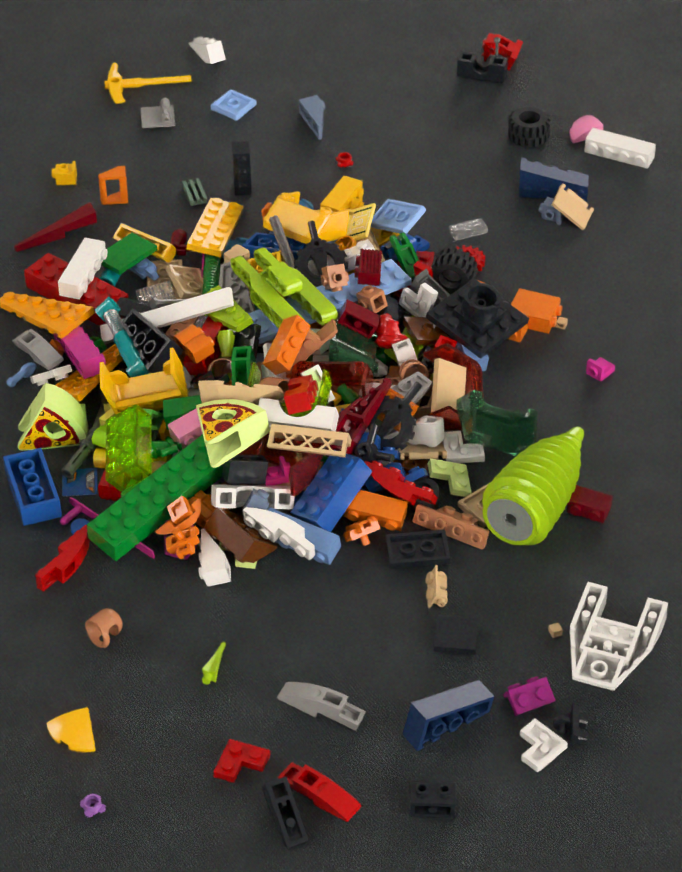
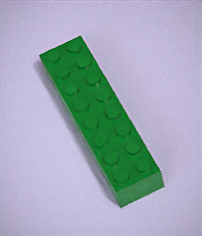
(145, 506)

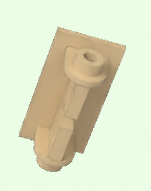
(437, 587)

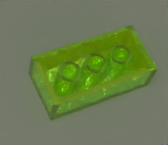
(128, 447)

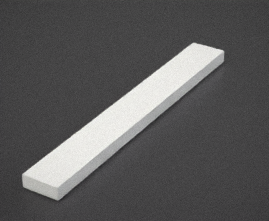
(182, 310)

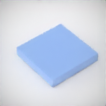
(233, 104)

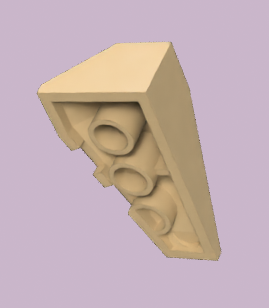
(216, 390)

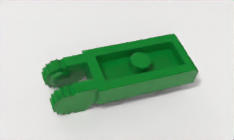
(405, 253)

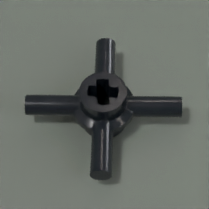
(368, 450)

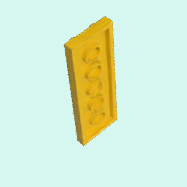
(215, 227)

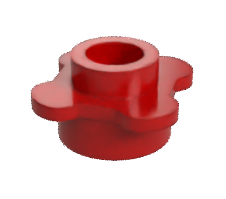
(344, 159)

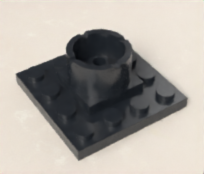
(477, 317)

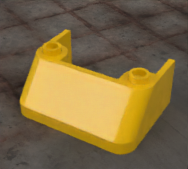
(295, 219)
(144, 390)

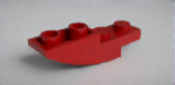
(394, 483)
(67, 562)
(321, 790)

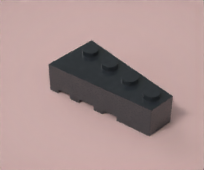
(149, 341)

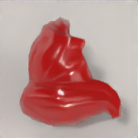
(388, 332)

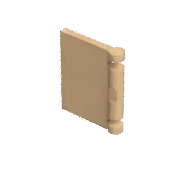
(572, 207)
(422, 451)

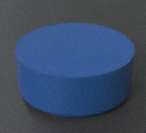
(78, 524)

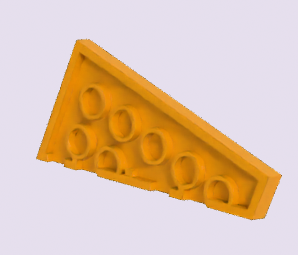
(47, 313)
(80, 387)

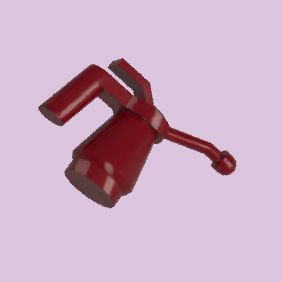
(178, 239)

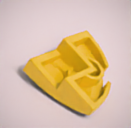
(74, 730)

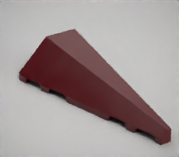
(79, 218)
(359, 414)

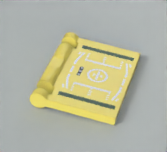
(360, 221)

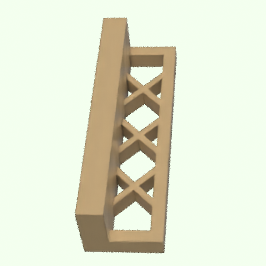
(309, 435)

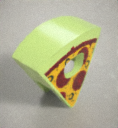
(55, 412)
(230, 427)

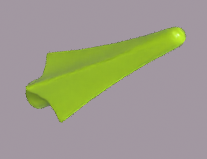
(210, 670)

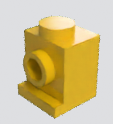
(65, 174)

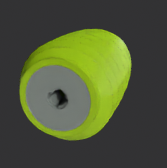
(533, 489)

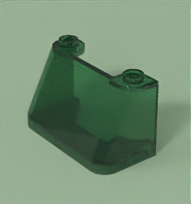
(353, 347)
(495, 426)

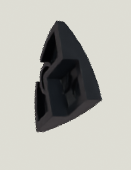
(207, 376)

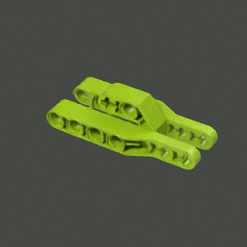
(287, 281)

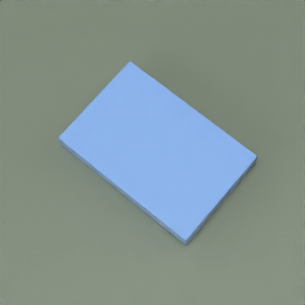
(397, 216)

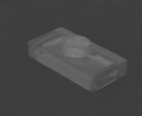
(468, 229)

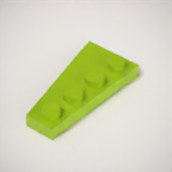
(232, 317)

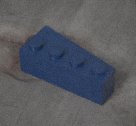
(544, 181)
(446, 712)

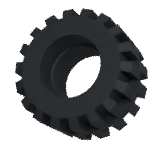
(529, 126)
(457, 261)

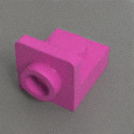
(599, 369)
(278, 474)

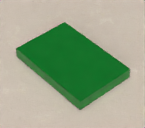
(128, 253)

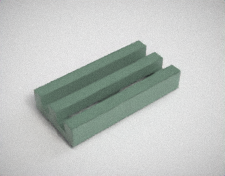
(192, 184)

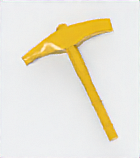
(116, 83)

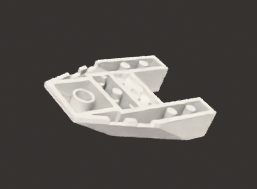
(606, 649)

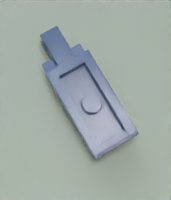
(144, 269)

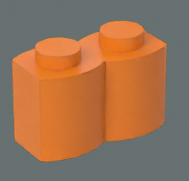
(195, 343)

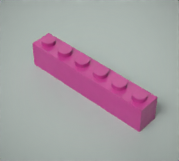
(82, 352)

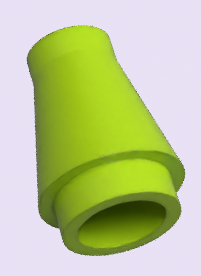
(226, 342)

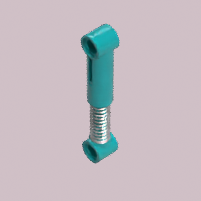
(108, 312)

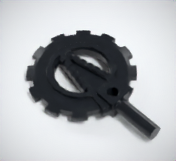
(318, 251)
(397, 412)

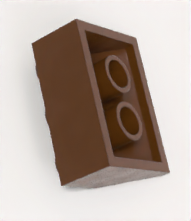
(237, 536)

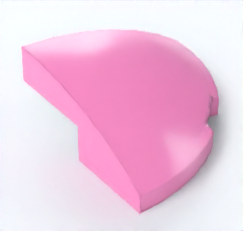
(582, 127)

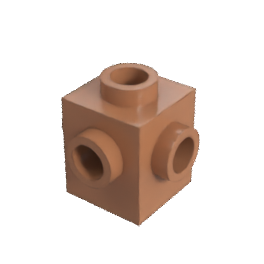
(334, 277)
(372, 298)

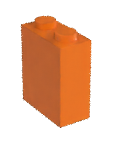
(539, 307)

